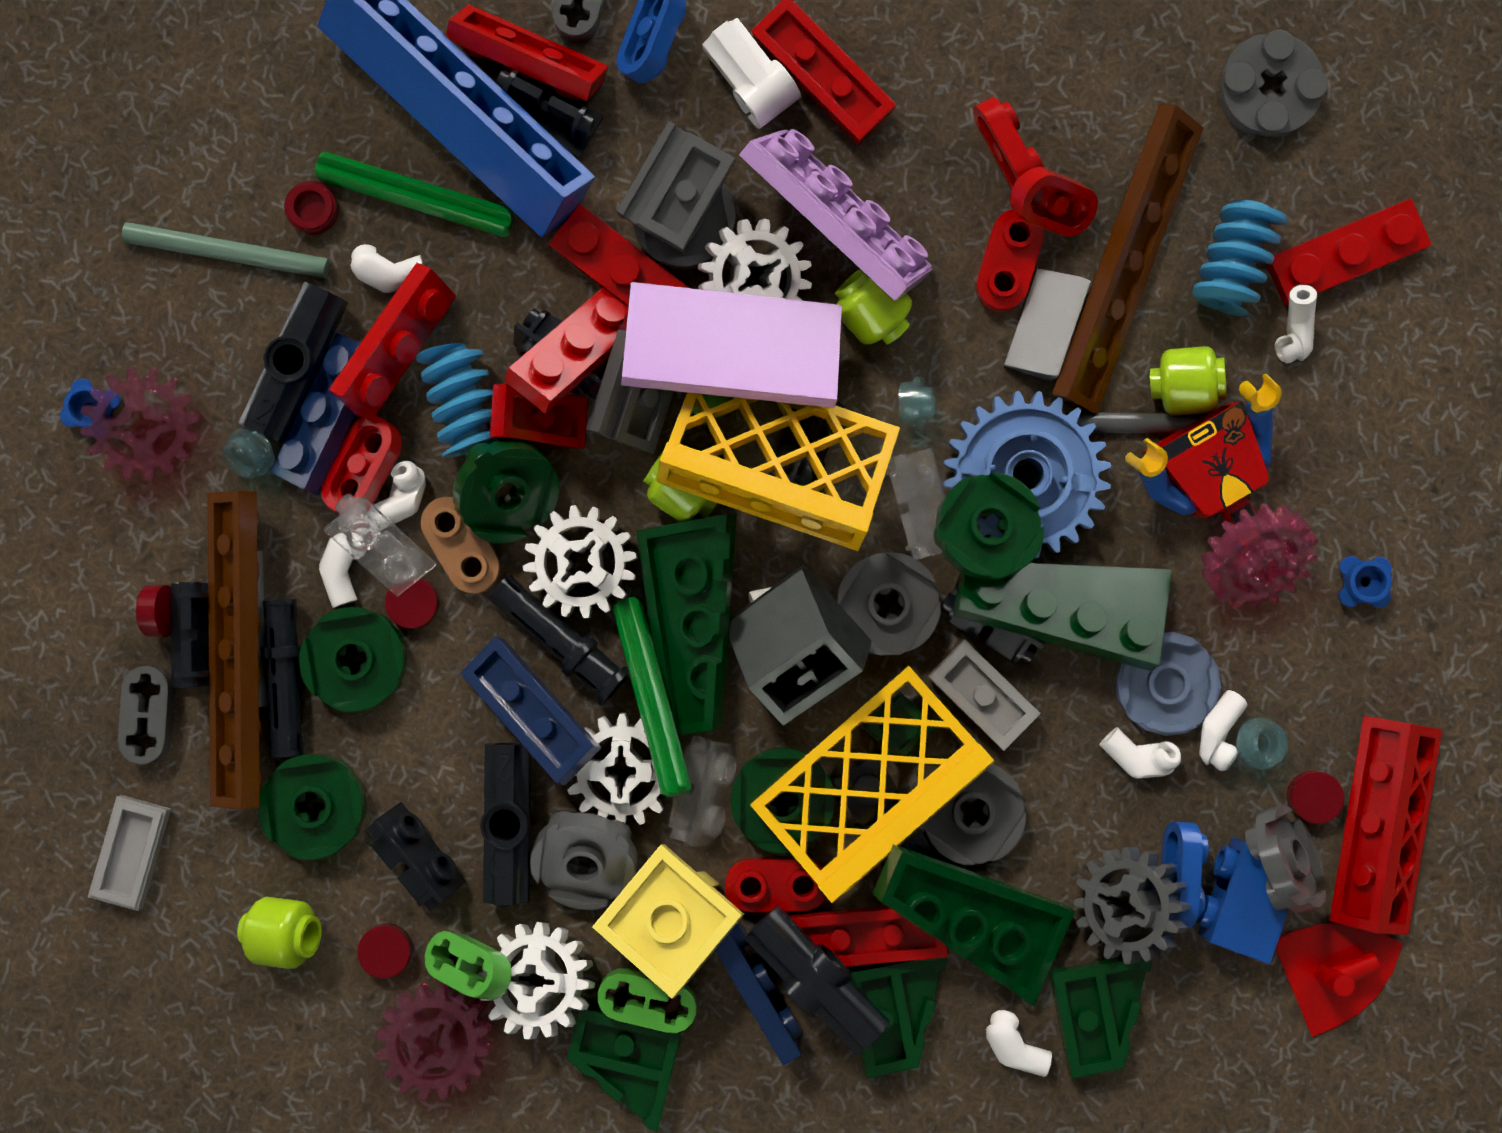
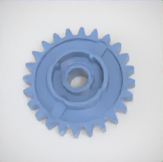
(1049, 442)

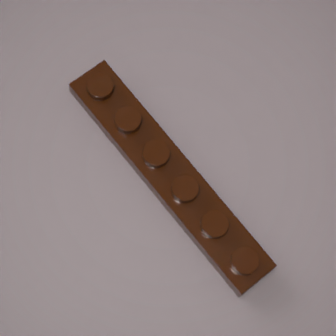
(1128, 259)
(233, 649)

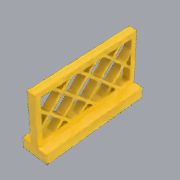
(772, 496)
(902, 819)

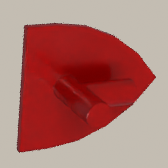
(1335, 971)

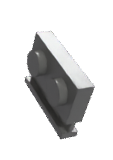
(676, 186)
(625, 412)

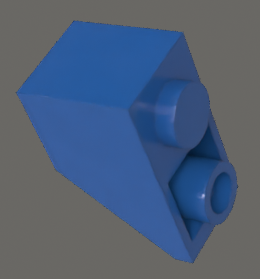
(1239, 909)

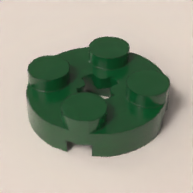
(486, 471)
(1018, 522)
(330, 639)
(759, 775)
(295, 830)

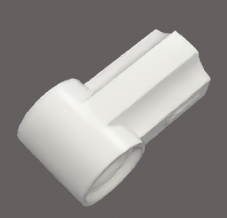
(757, 82)

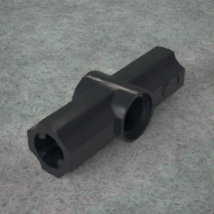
(308, 330)
(506, 857)
(817, 980)

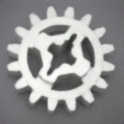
(742, 256)
(562, 548)
(597, 770)
(534, 1000)

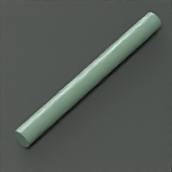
(225, 250)

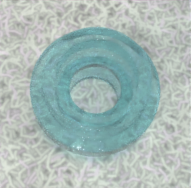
(916, 402)
(248, 453)
(1273, 743)

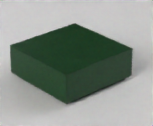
(902, 738)

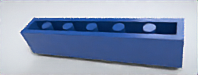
(460, 107)

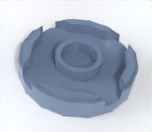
(1148, 694)

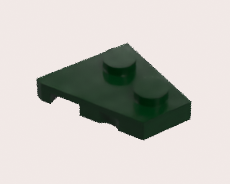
(905, 996)
(1096, 1012)
(626, 1060)

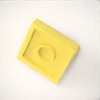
(668, 920)

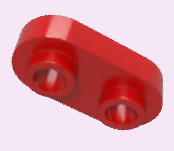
(999, 129)
(1053, 201)
(1010, 259)
(360, 464)
(776, 881)

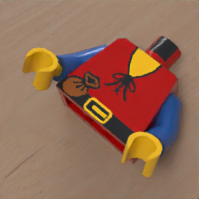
(1215, 458)

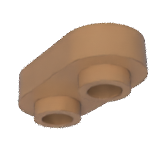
(458, 546)

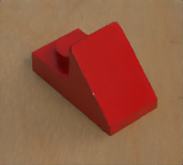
(521, 420)

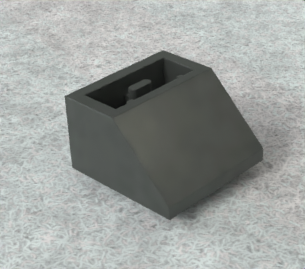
(796, 645)

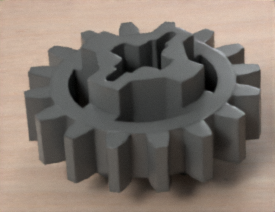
(1149, 893)

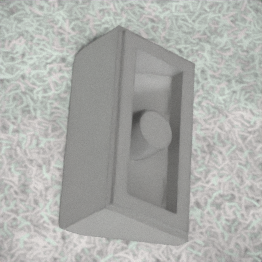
(1047, 324)

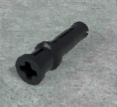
(577, 655)

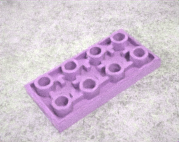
(834, 209)
(732, 345)

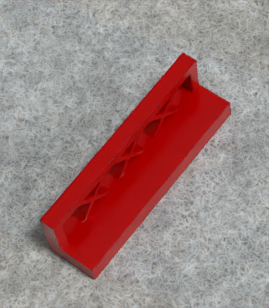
(1382, 825)

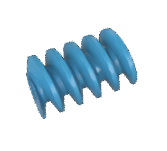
(1235, 256)
(458, 394)

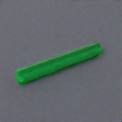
(414, 194)
(651, 698)

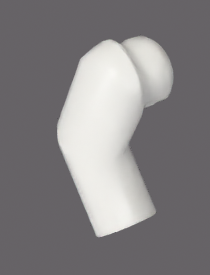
(379, 271)
(1300, 325)
(405, 492)
(335, 575)
(1215, 730)
(1141, 760)
(1010, 1048)

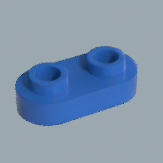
(649, 38)
(1188, 852)

